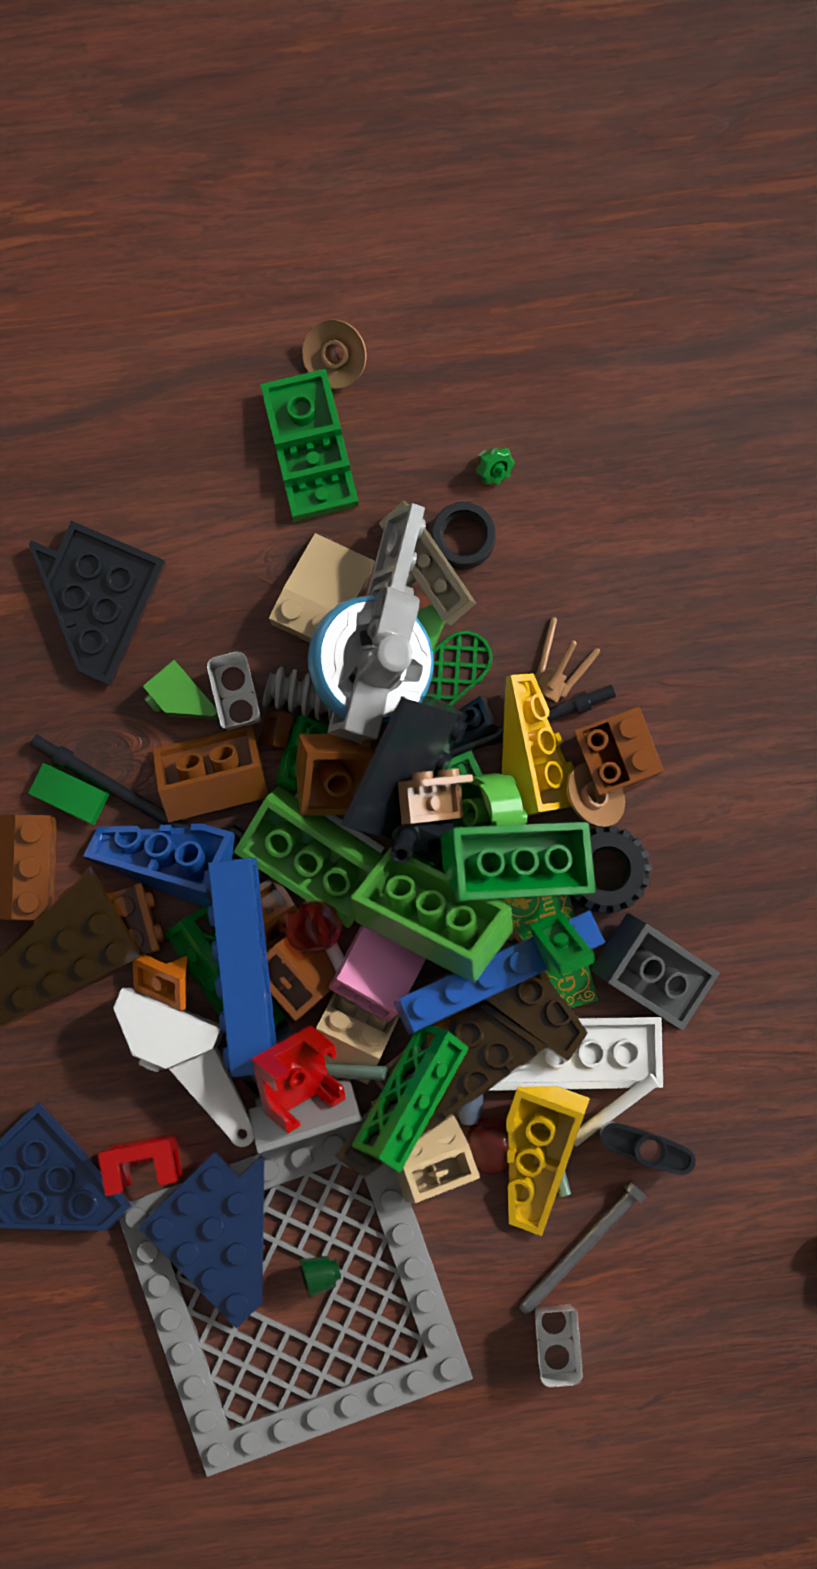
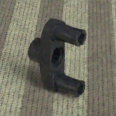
(420, 840)
(627, 1142)

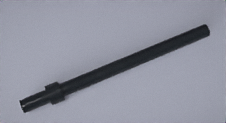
(579, 703)
(65, 758)

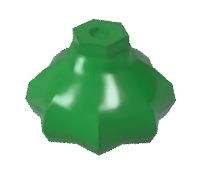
(494, 465)

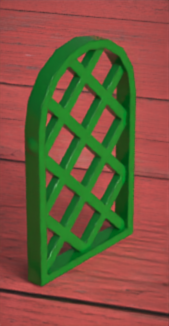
(457, 664)

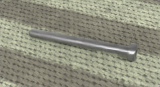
(582, 1247)

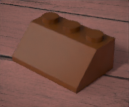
(210, 773)
(27, 865)

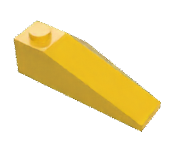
(532, 748)
(540, 1141)

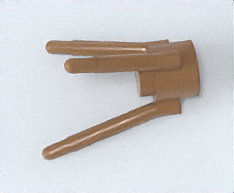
(552, 681)

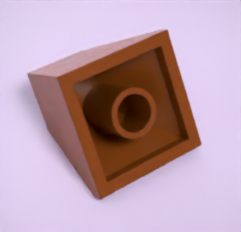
(329, 773)

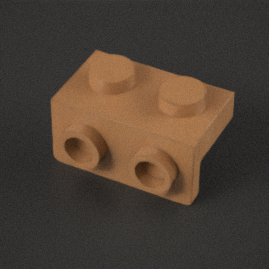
(432, 798)

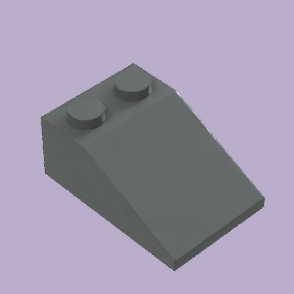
(655, 971)

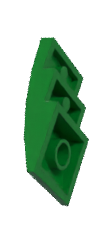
(309, 445)

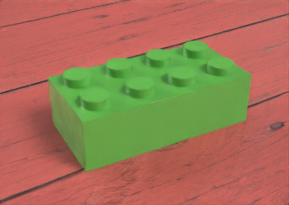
(422, 914)

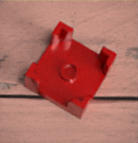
(294, 1074)
(115, 1162)

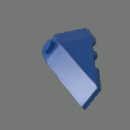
(163, 856)

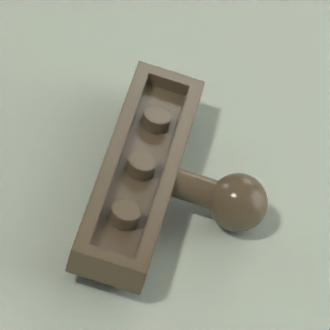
(437, 577)

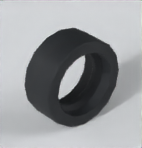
(482, 517)

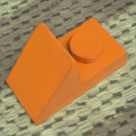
(162, 981)

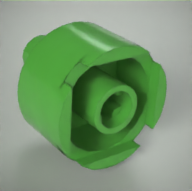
(491, 802)

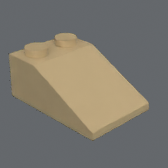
(319, 582)

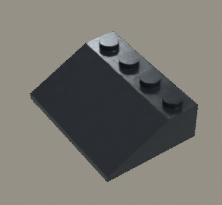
(413, 742)

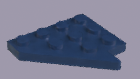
(52, 1180)
(216, 1234)

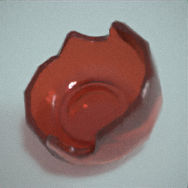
(313, 927)
(489, 1145)

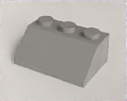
(313, 1115)

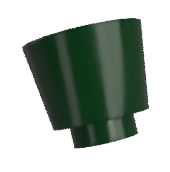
(319, 1274)

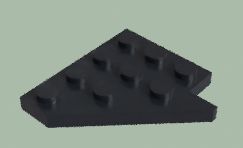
(97, 595)

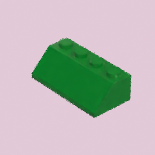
(518, 861)

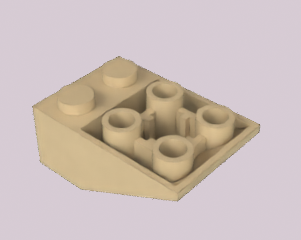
(437, 1163)

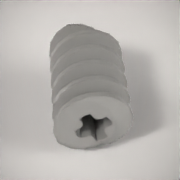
(294, 692)

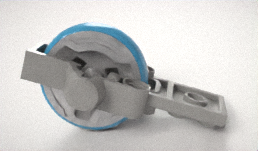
(373, 644)

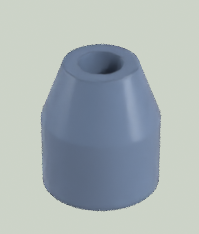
(471, 1113)

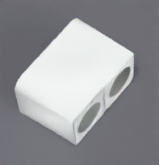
(220, 664)
(564, 1376)

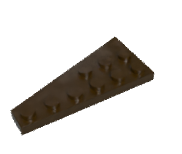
(64, 949)
(539, 1010)
(493, 1054)

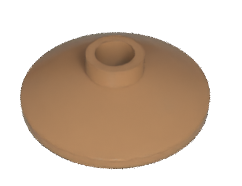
(320, 354)
(586, 802)

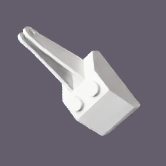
(190, 1051)

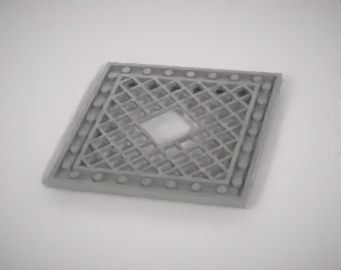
(442, 1367)

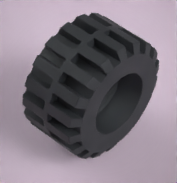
(636, 871)

